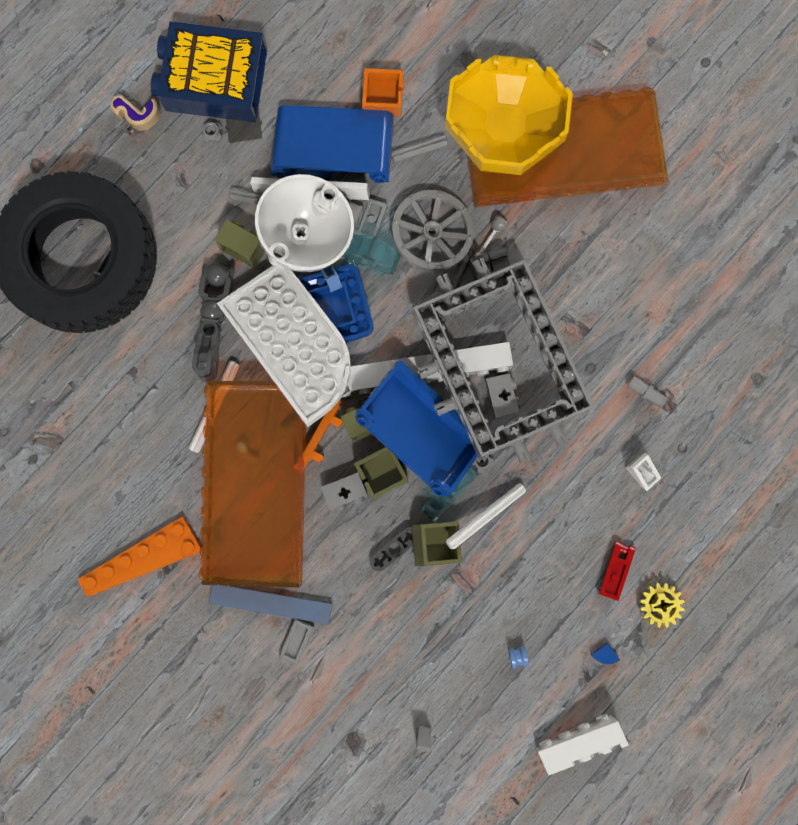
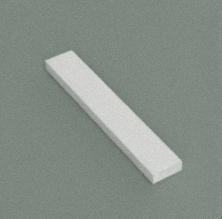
(350, 190)

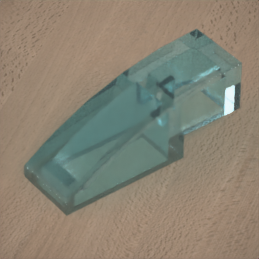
(438, 505)

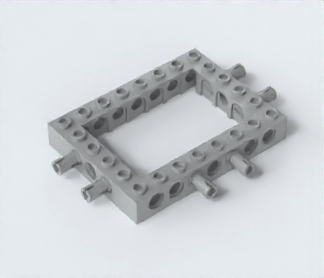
(546, 336)

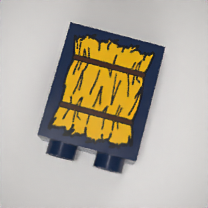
(210, 71)

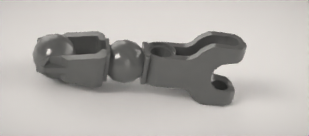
(207, 348)

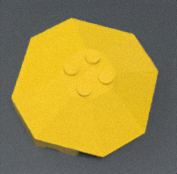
(508, 113)

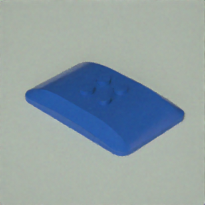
(345, 306)

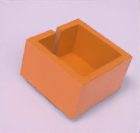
(383, 90)

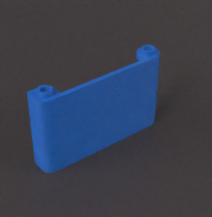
(333, 141)
(407, 424)

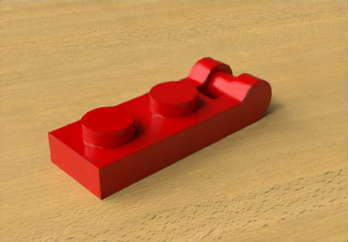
(616, 571)

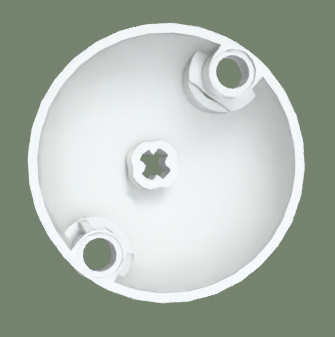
(292, 209)

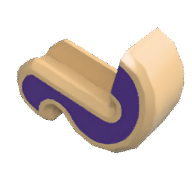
(137, 120)

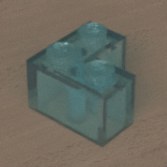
(372, 254)

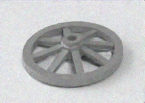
(432, 226)

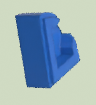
(605, 655)

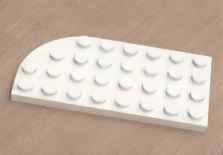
(291, 340)

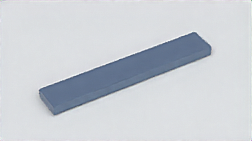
(270, 603)

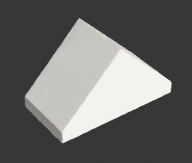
(644, 471)

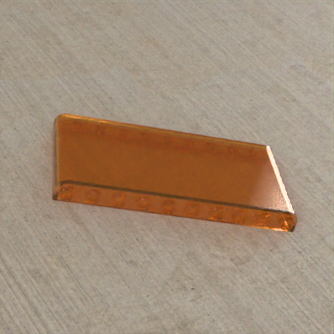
(609, 148)
(252, 487)

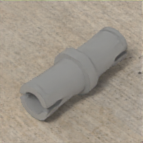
(647, 391)

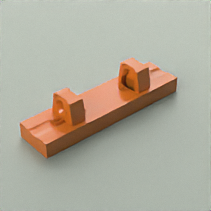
(329, 418)

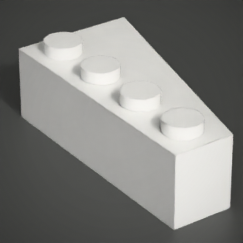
(581, 744)

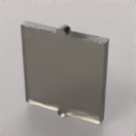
(243, 130)

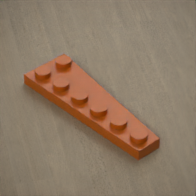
(155, 552)

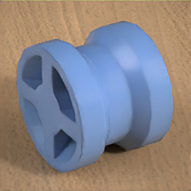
(518, 657)

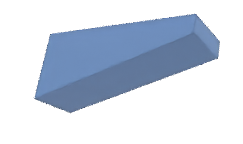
(331, 278)

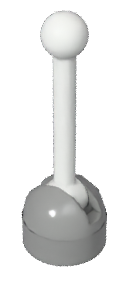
(498, 225)

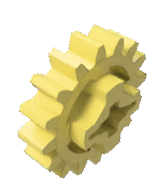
(659, 596)

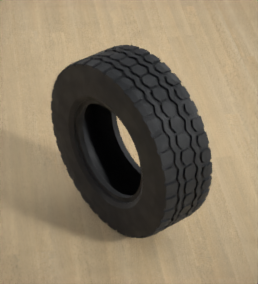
(40, 210)

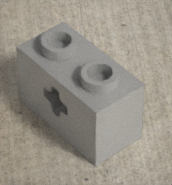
(495, 387)
(333, 490)

